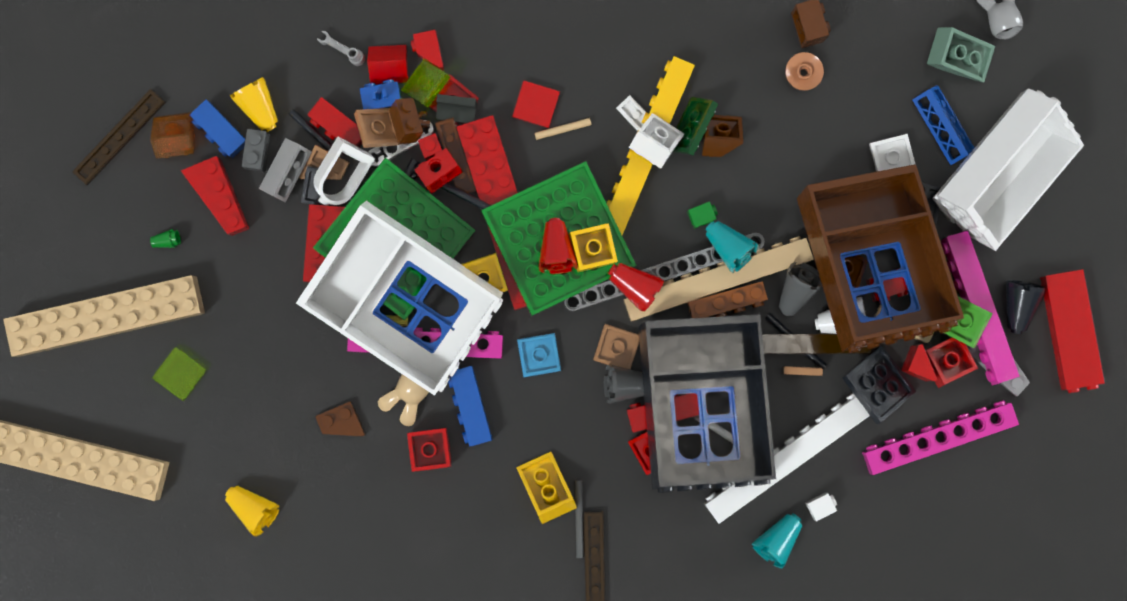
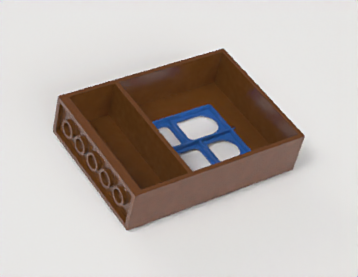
(869, 216)

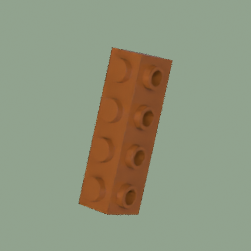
(727, 301)

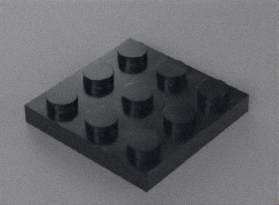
(879, 384)

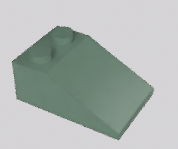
(960, 54)

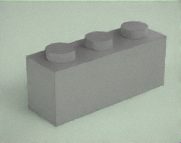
(285, 170)

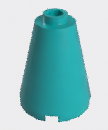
(731, 245)
(779, 540)

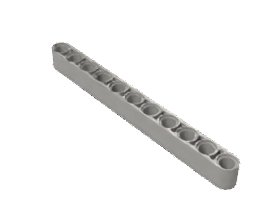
(671, 265)

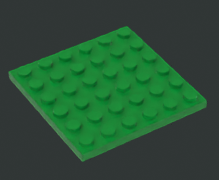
(412, 207)
(519, 231)

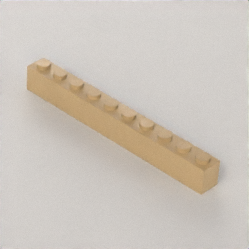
(720, 278)

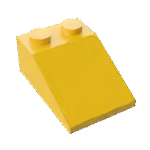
(546, 487)

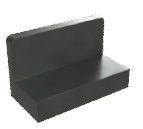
(455, 107)

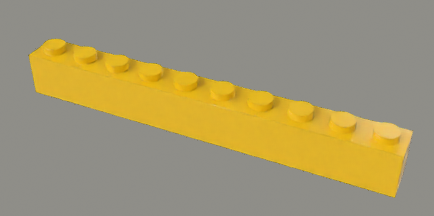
(638, 167)

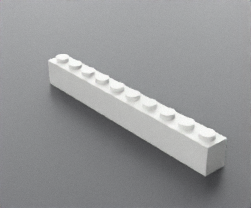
(792, 455)

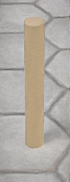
(563, 128)

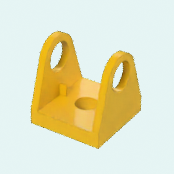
(491, 266)

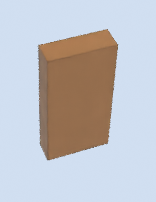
(802, 371)

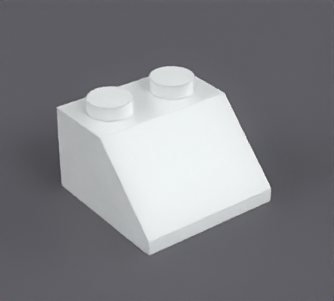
(656, 140)

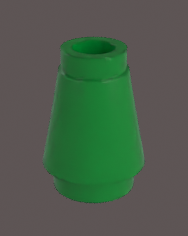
(167, 239)

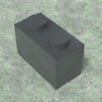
(255, 150)

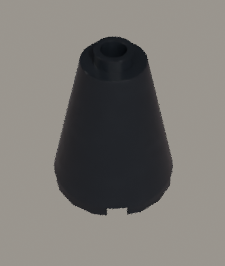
(1022, 304)

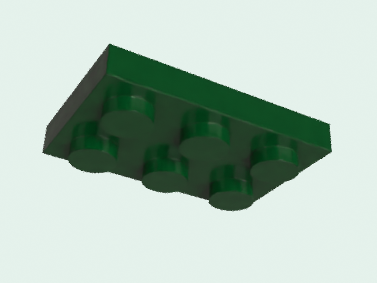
(694, 124)

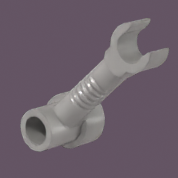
(356, 60)

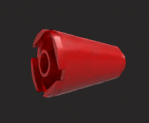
(556, 249)
(635, 284)

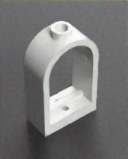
(341, 145)

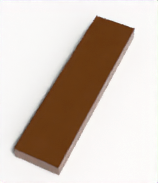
(450, 139)

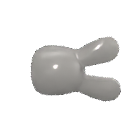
(1002, 17)

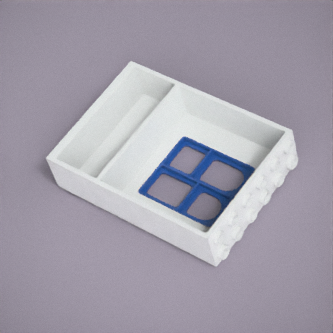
(366, 270)

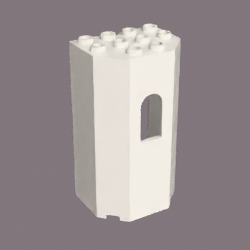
(1010, 168)

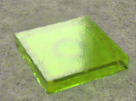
(425, 83)
(179, 373)

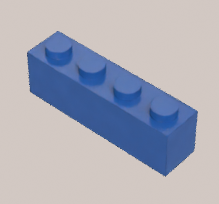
(471, 406)

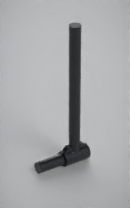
(410, 171)

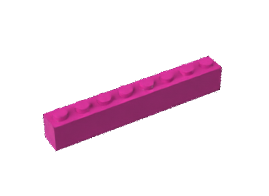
(973, 287)

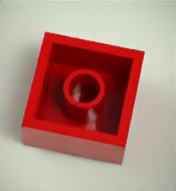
(950, 361)
(429, 449)

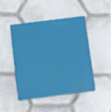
(539, 355)

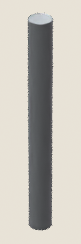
(579, 518)

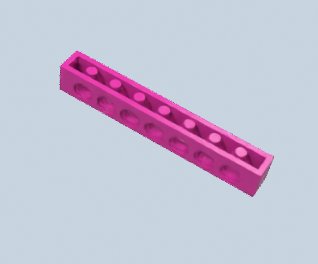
(494, 349)
(1006, 420)

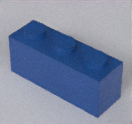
(218, 129)

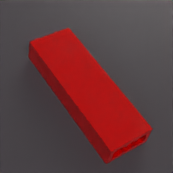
(1072, 331)

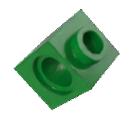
(702, 214)

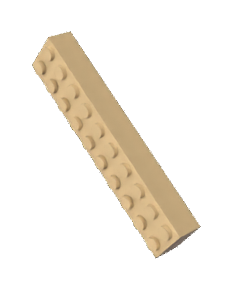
(104, 316)
(82, 461)

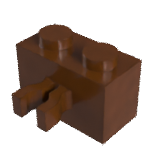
(406, 120)

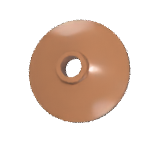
(807, 62)

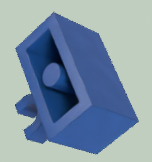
(381, 95)

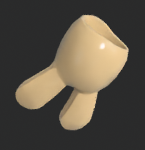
(408, 392)

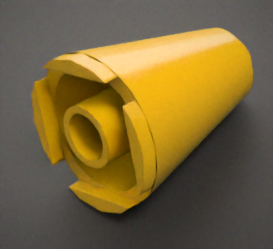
(257, 104)
(251, 509)

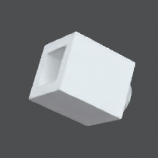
(821, 506)

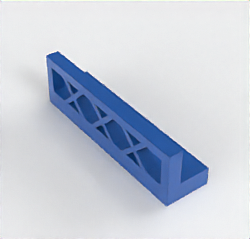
(949, 120)

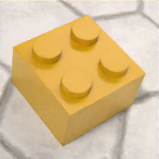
(593, 247)

